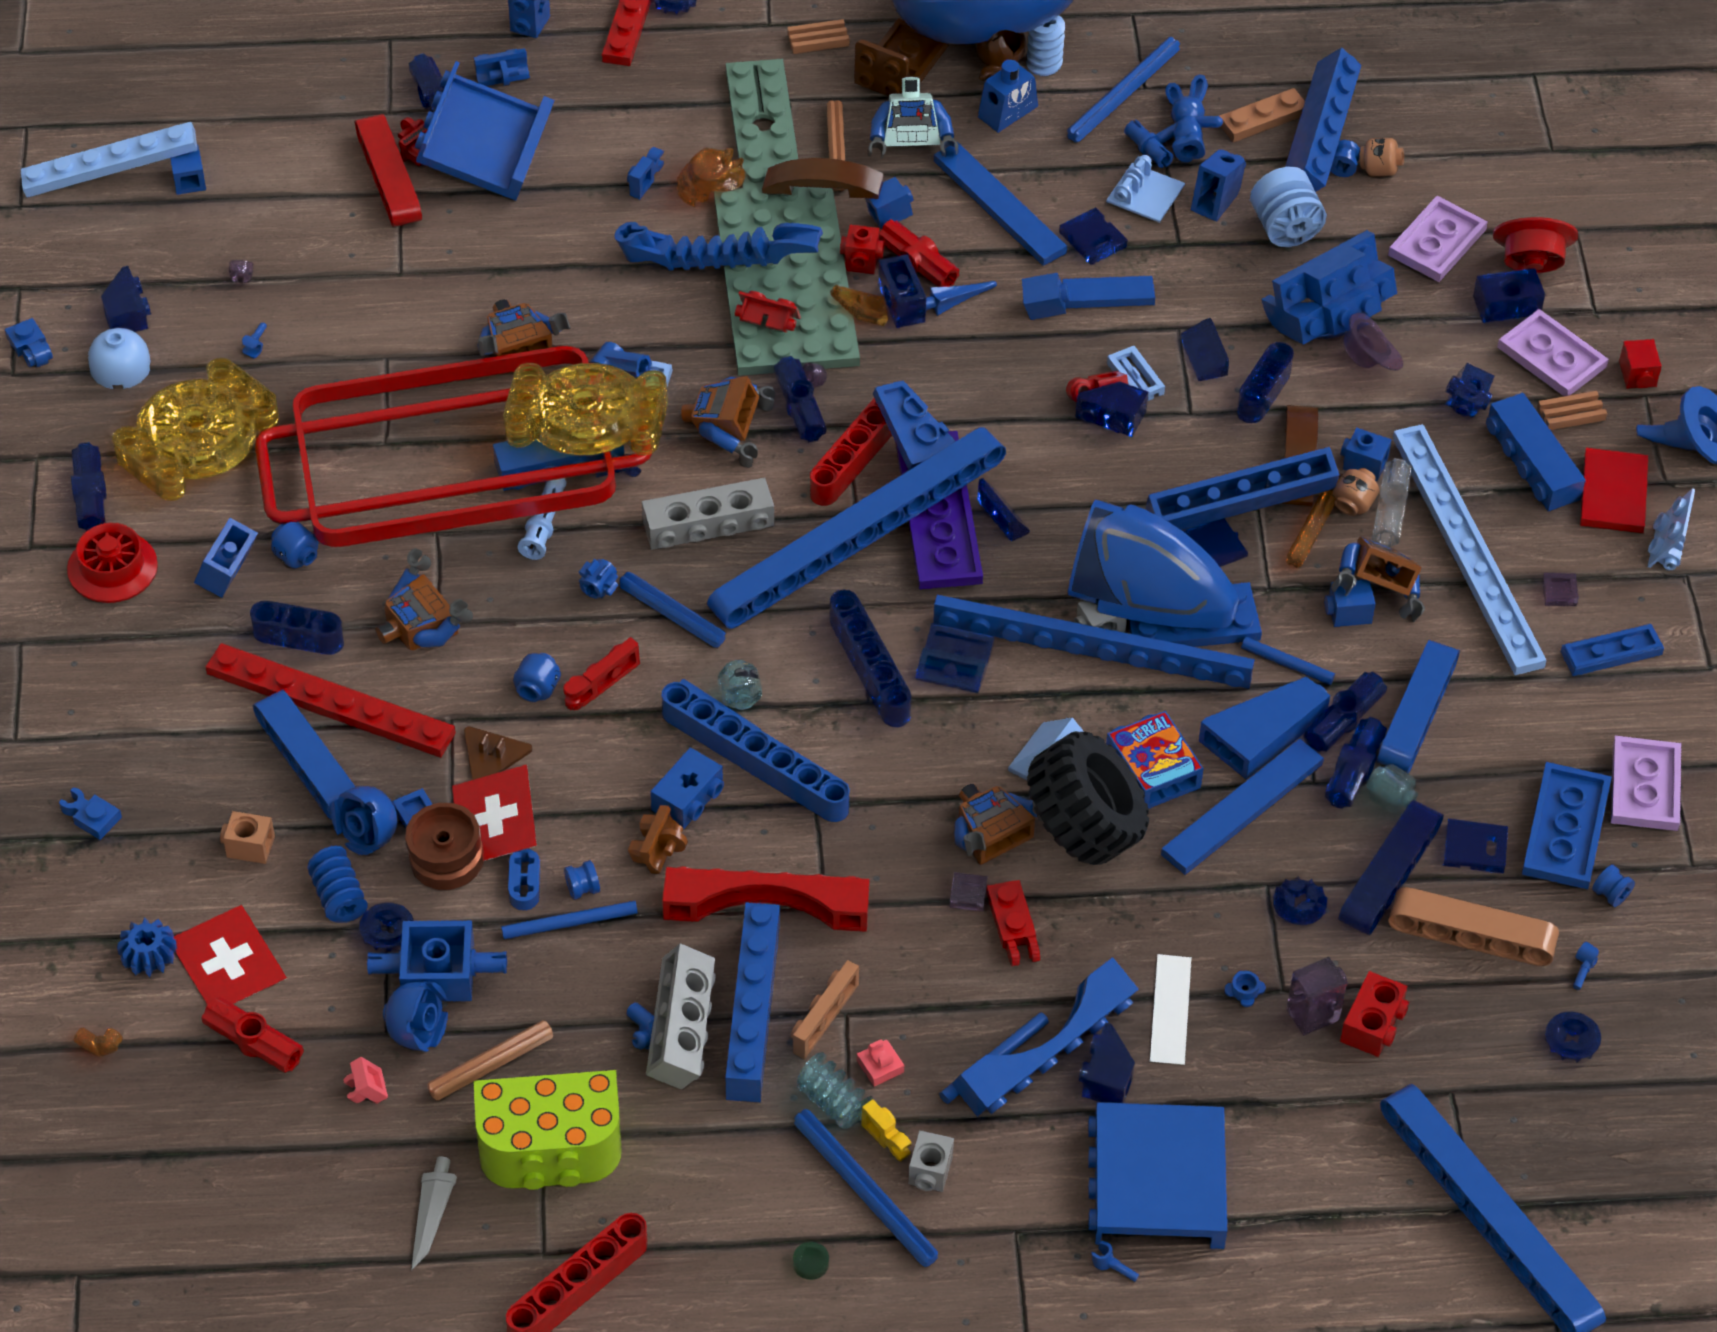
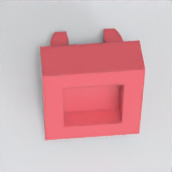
(880, 1062)
(367, 1080)

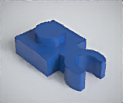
(642, 175)
(93, 815)

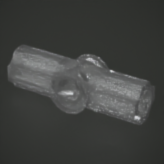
(1392, 502)

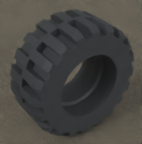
(1088, 798)

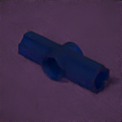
(426, 78)
(800, 399)
(88, 486)
(1345, 711)
(1355, 762)

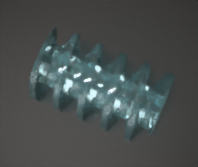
(831, 1092)

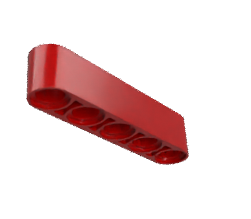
(388, 170)
(849, 455)
(583, 1265)

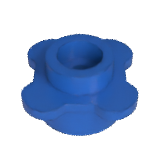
(1247, 980)

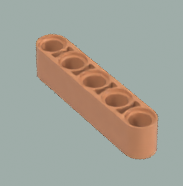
(1474, 926)

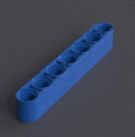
(738, 740)

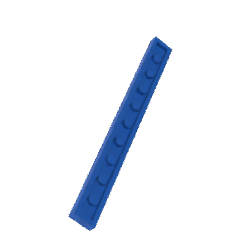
(1094, 641)

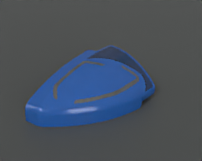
(1149, 571)

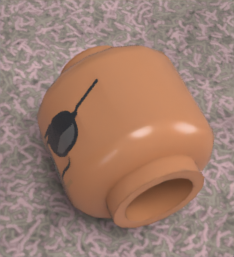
(1381, 157)
(1356, 491)

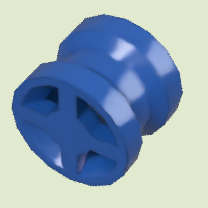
(1345, 158)
(582, 879)
(1613, 885)

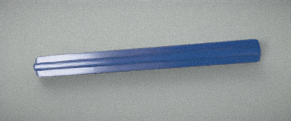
(1123, 89)
(866, 1188)

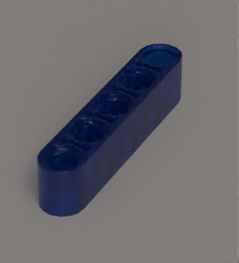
(870, 658)
(1391, 867)

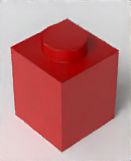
(1640, 363)

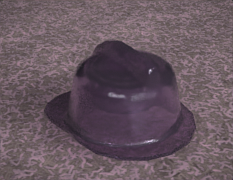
(1368, 344)

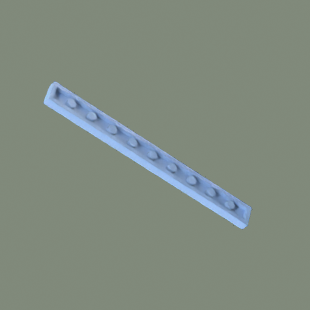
(1469, 550)

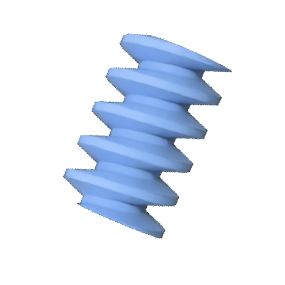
(1046, 47)

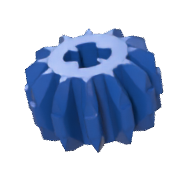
(147, 947)

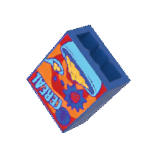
(1158, 758)

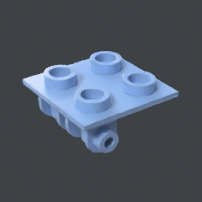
(1145, 190)
(1671, 533)

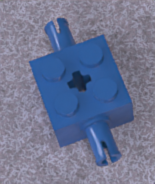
(438, 954)

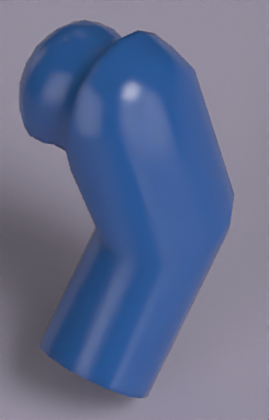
(644, 1020)

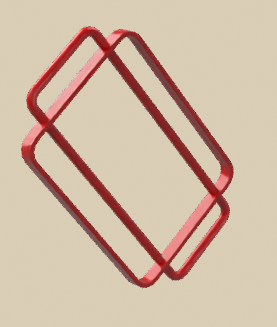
(439, 520)

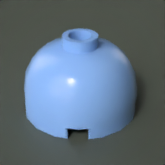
(119, 358)

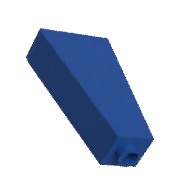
(1263, 726)

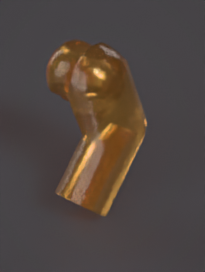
(98, 1045)

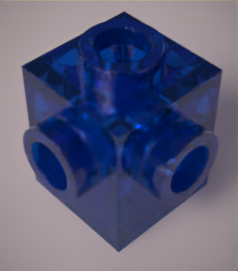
(1469, 390)

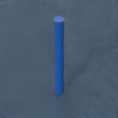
(569, 919)
(1005, 1048)

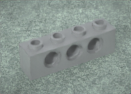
(708, 513)
(681, 1017)

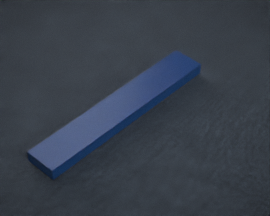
(1001, 204)
(1242, 806)

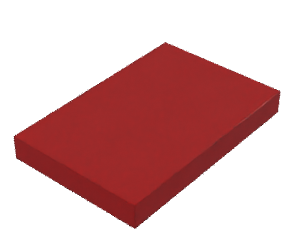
(1614, 490)

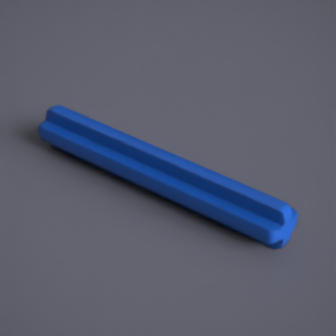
(672, 609)

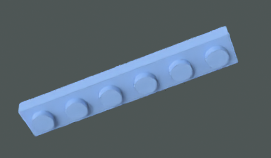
(109, 159)

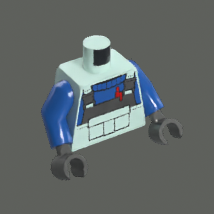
(911, 121)

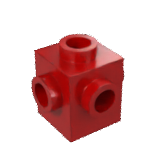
(862, 249)

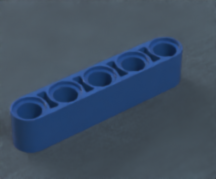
(1418, 706)
(302, 749)

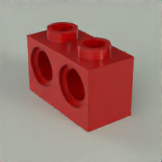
(1370, 1012)

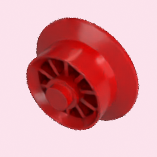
(1535, 242)
(111, 564)

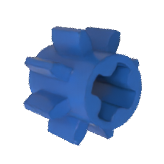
(598, 578)

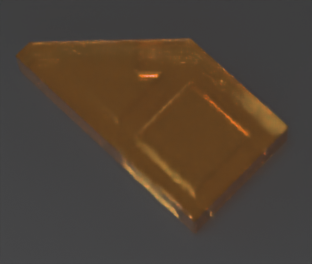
(862, 305)

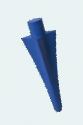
(946, 297)

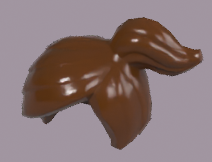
(999, 48)

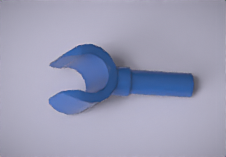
(252, 344)
(1588, 956)
(1108, 1261)

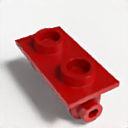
(779, 312)

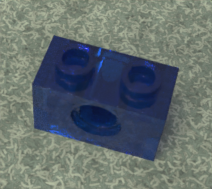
(902, 291)
(1508, 295)

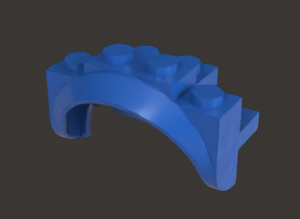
(1340, 284)

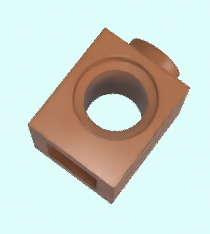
(251, 848)

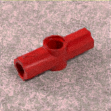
(922, 253)
(266, 1044)

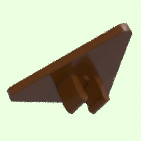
(492, 752)

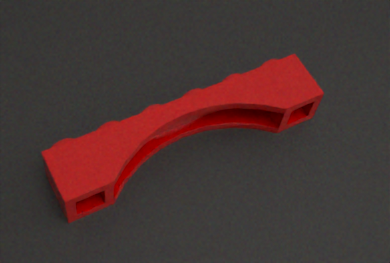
(697, 893)

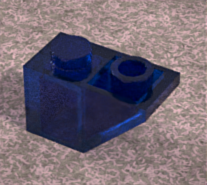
(123, 302)
(1113, 407)
(1110, 1069)

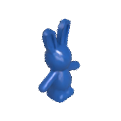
(1188, 120)

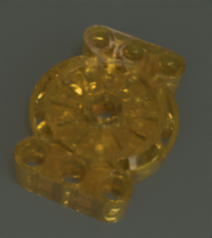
(586, 409)
(195, 429)

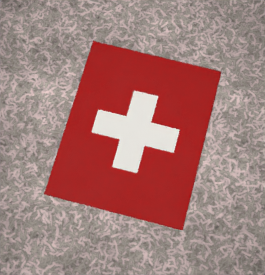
(501, 809)
(228, 957)

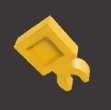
(881, 1126)

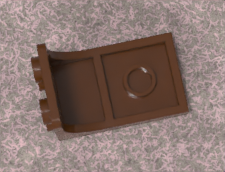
(896, 56)

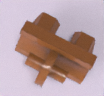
(661, 840)

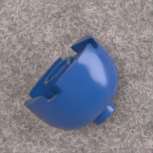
(364, 818)
(416, 1015)

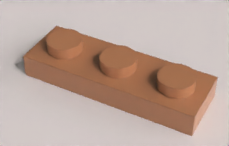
(1262, 115)
(824, 1009)

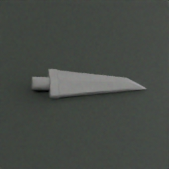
(433, 1200)

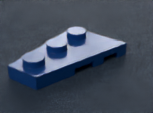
(910, 423)

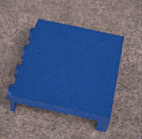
(481, 134)
(1158, 1171)

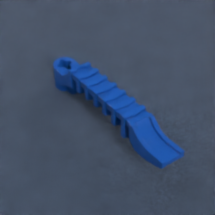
(645, 245)

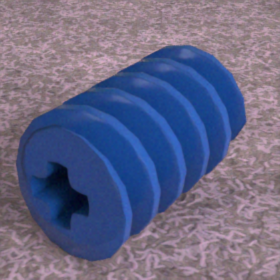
(337, 885)

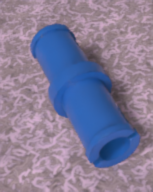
(1148, 144)

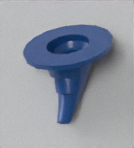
(1694, 427)

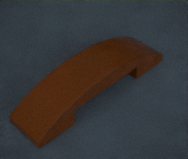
(823, 173)
(1301, 438)

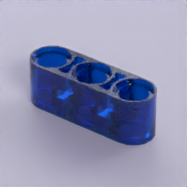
(1265, 382)
(297, 627)

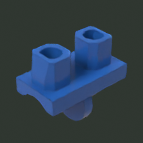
(501, 67)

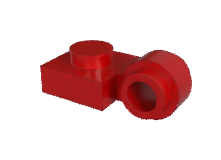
(1092, 382)

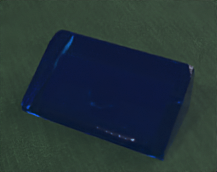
(1205, 350)
(1001, 511)

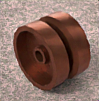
(444, 846)

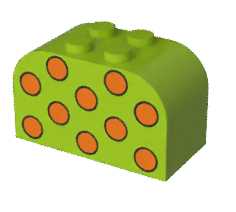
(548, 1129)

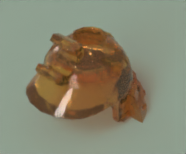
(709, 172)

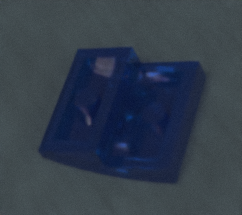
(955, 658)

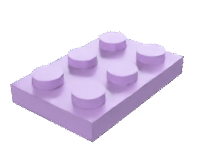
(1437, 238)
(1552, 353)
(1646, 783)

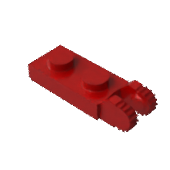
(601, 675)
(1013, 920)

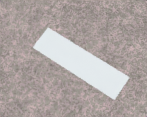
(1170, 1009)

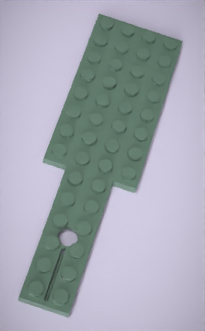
(825, 328)

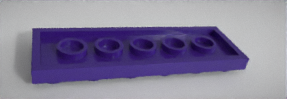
(945, 540)

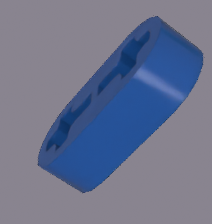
(531, 879)

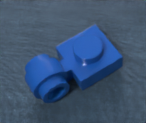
(30, 342)

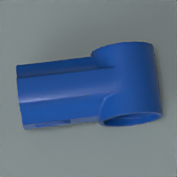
(614, 355)

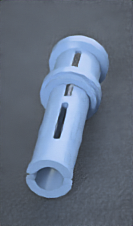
(539, 537)

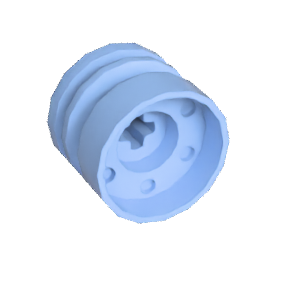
(1288, 206)

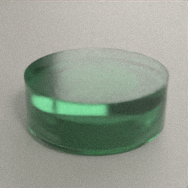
(811, 1260)

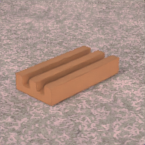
(818, 36)
(1569, 407)

